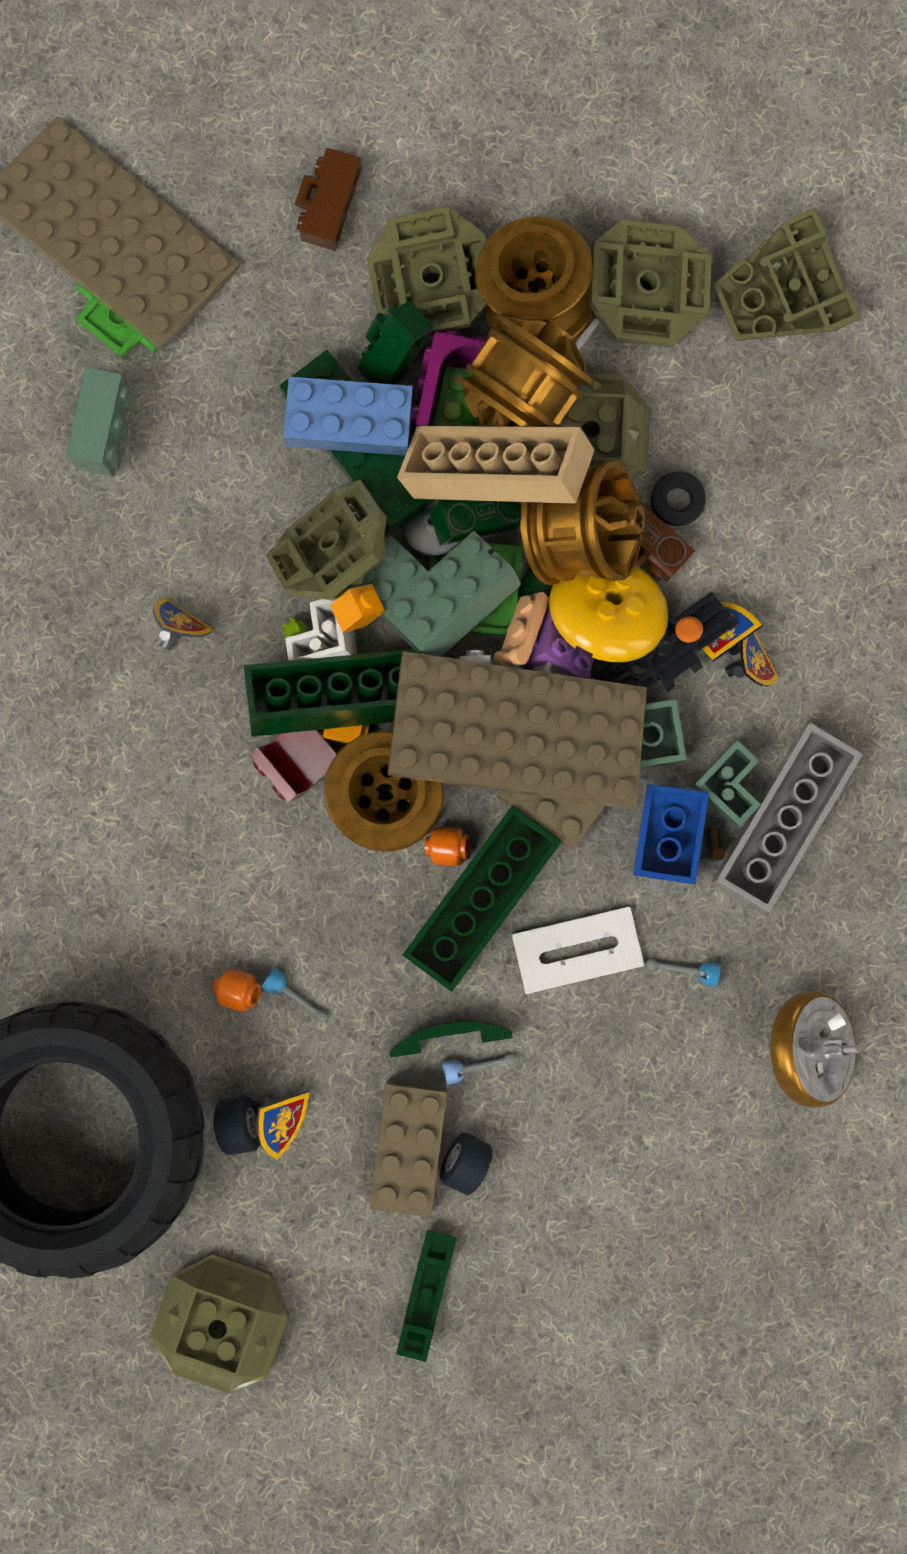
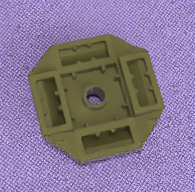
(425, 245)
(671, 266)
(618, 417)
(331, 545)
(227, 1292)

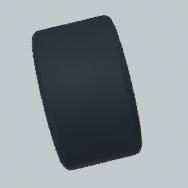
(236, 1125)
(466, 1164)

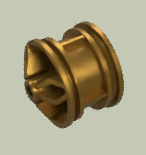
(524, 375)
(587, 537)

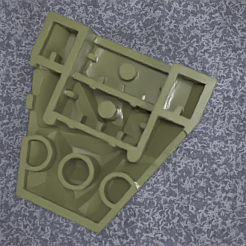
(787, 285)

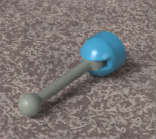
(707, 973)
(277, 983)

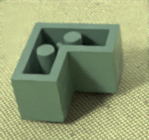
(723, 785)

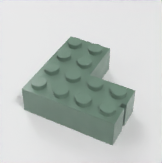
(448, 601)

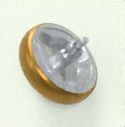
(799, 1047)

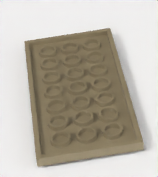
(111, 233)
(517, 730)

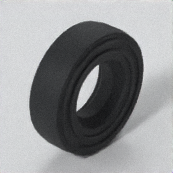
(678, 480)

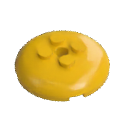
(611, 617)

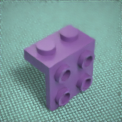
(554, 648)

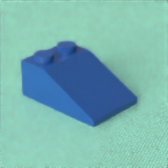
(670, 834)

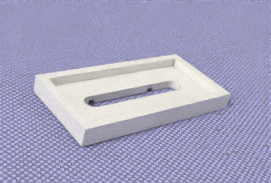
(542, 976)

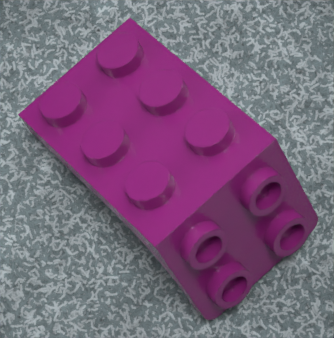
(446, 350)

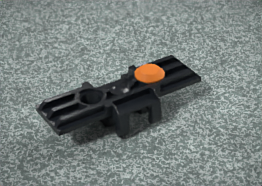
(678, 652)

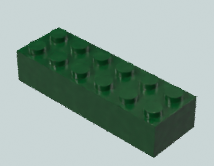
(375, 470)
(322, 692)
(481, 898)

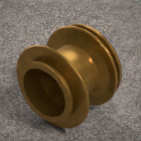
(522, 250)
(344, 789)

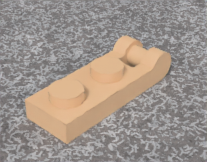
(522, 630)

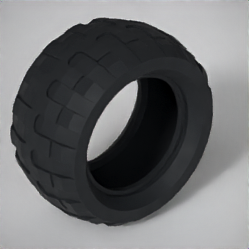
(170, 1131)

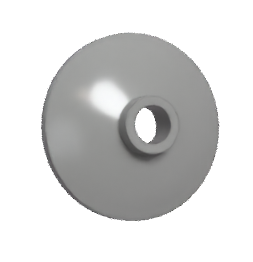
(422, 536)

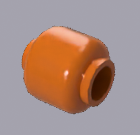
(448, 846)
(237, 990)

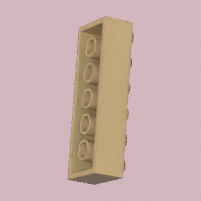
(496, 463)

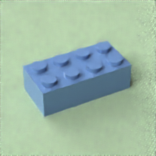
(348, 416)

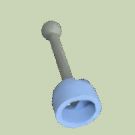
(455, 1070)

